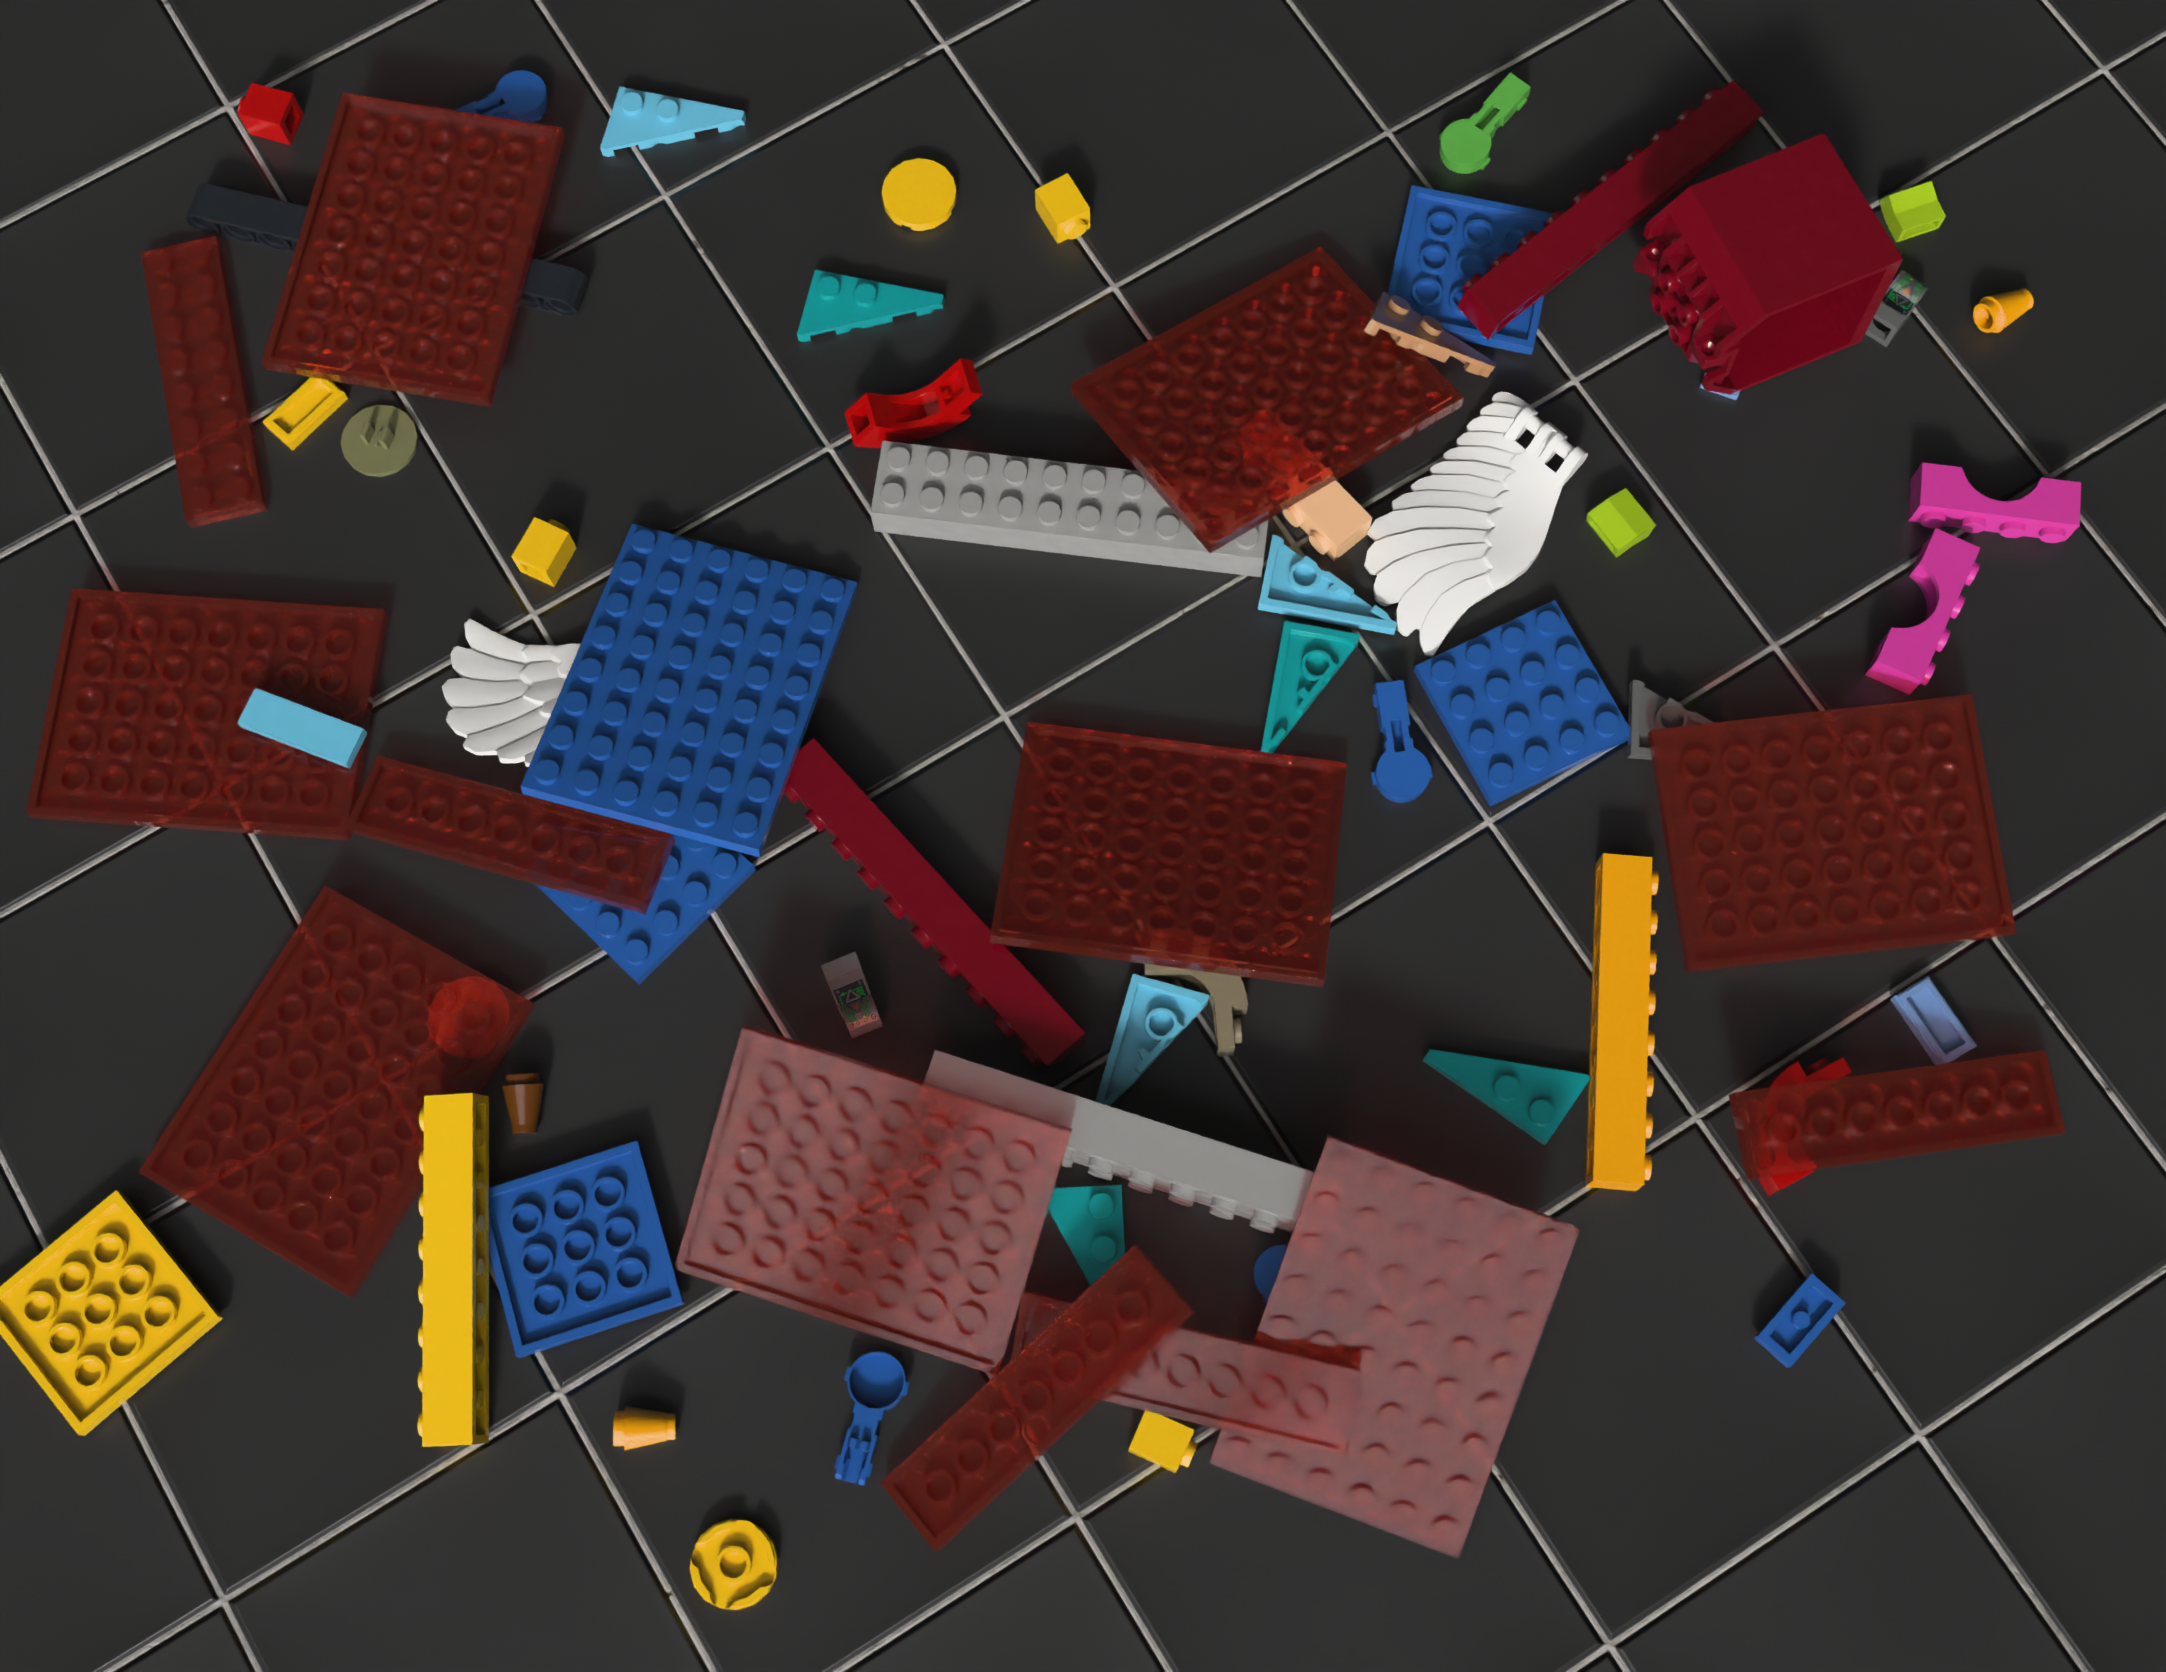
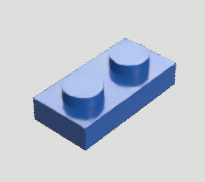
(1799, 1320)

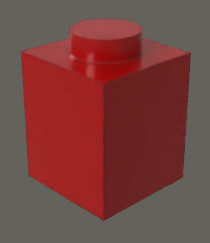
(270, 113)

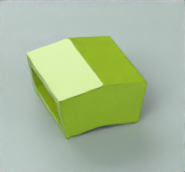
(1912, 211)
(1620, 522)

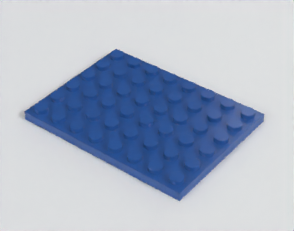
(691, 690)

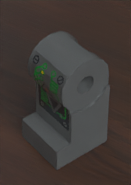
(1896, 306)
(852, 994)

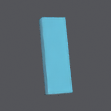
(302, 728)

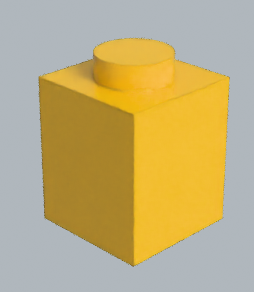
(1063, 209)
(544, 551)
(1163, 1442)

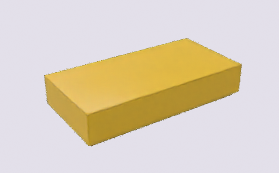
(304, 411)

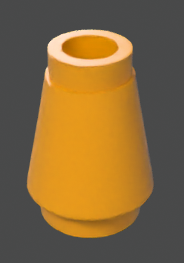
(2002, 309)
(642, 1427)

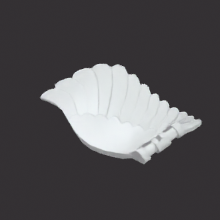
(1470, 520)
(504, 692)

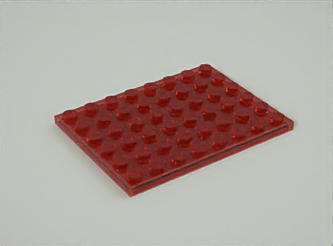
(414, 249)
(1264, 399)
(153, 704)
(1830, 833)
(1171, 854)
(318, 1089)
(872, 1199)
(1441, 1312)

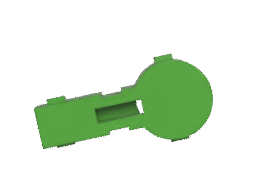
(1467, 142)

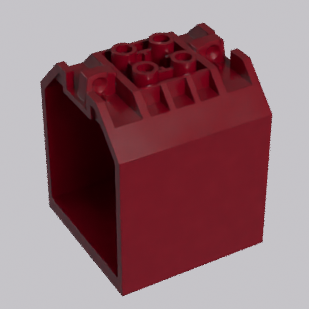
(1768, 266)

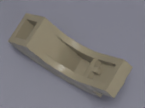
(1226, 999)

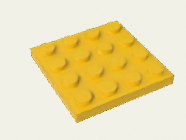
(102, 1312)

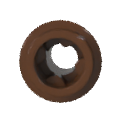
(523, 1101)

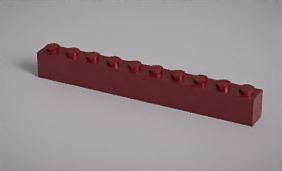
(1609, 209)
(932, 908)

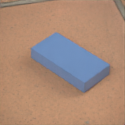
(1933, 1022)

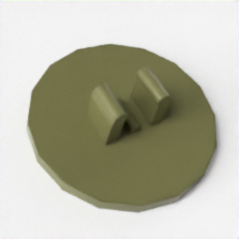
(379, 440)

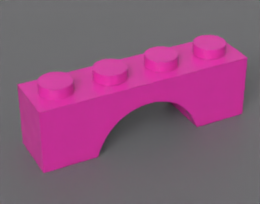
(1946, 498)
(1940, 572)

